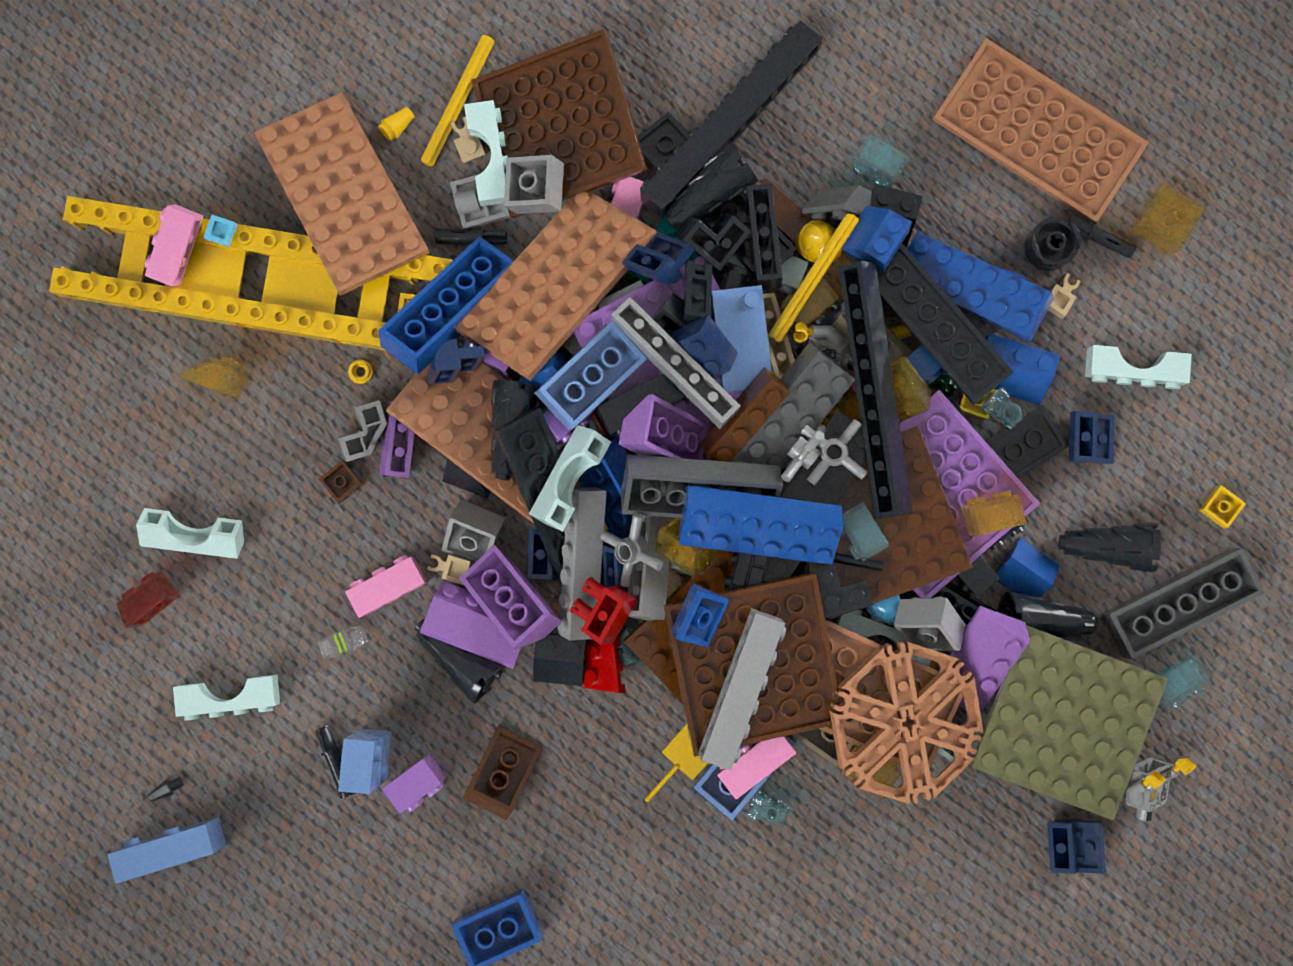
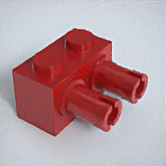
(608, 614)

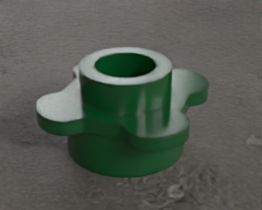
(945, 385)

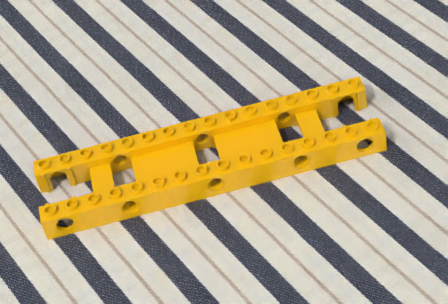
(296, 291)

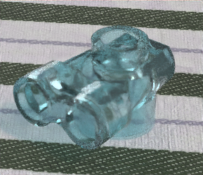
(999, 403)
(627, 656)
(761, 807)

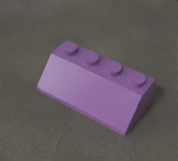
(663, 431)
(510, 598)
(462, 622)
(990, 649)

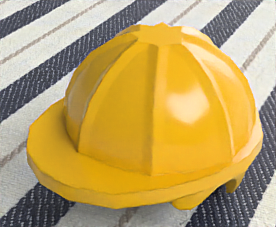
(813, 239)

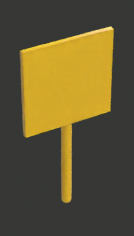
(681, 754)

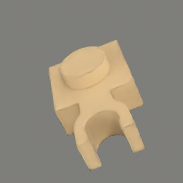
(467, 145)
(1062, 297)
(452, 568)

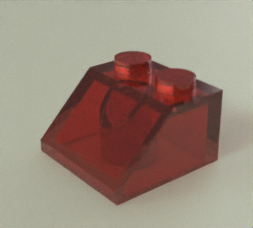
(146, 600)

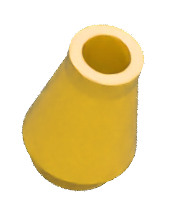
(396, 123)

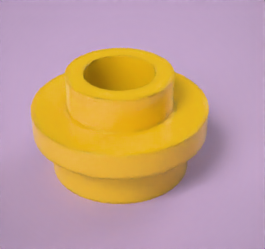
(352, 371)

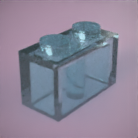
(880, 160)
(863, 533)
(1183, 678)

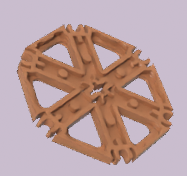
(924, 727)

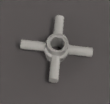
(842, 443)
(803, 453)
(631, 550)

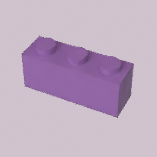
(396, 448)

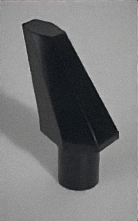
(165, 789)

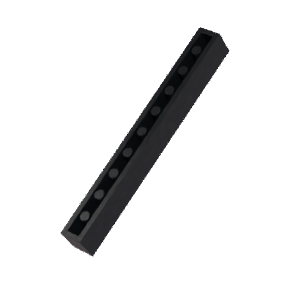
(732, 116)
(875, 390)

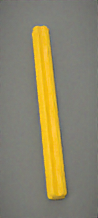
(457, 101)
(813, 278)

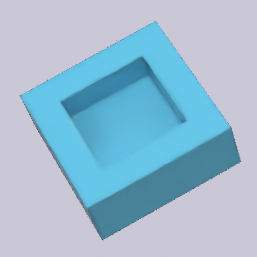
(220, 231)

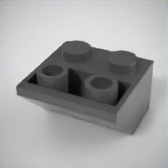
(835, 203)

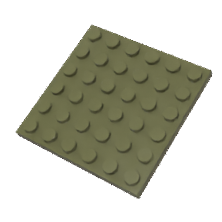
(1069, 723)

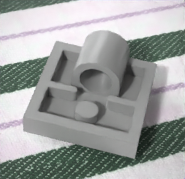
(469, 208)

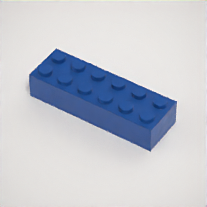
(983, 288)
(439, 307)
(760, 525)

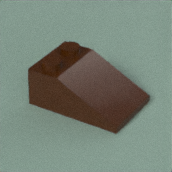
(502, 773)

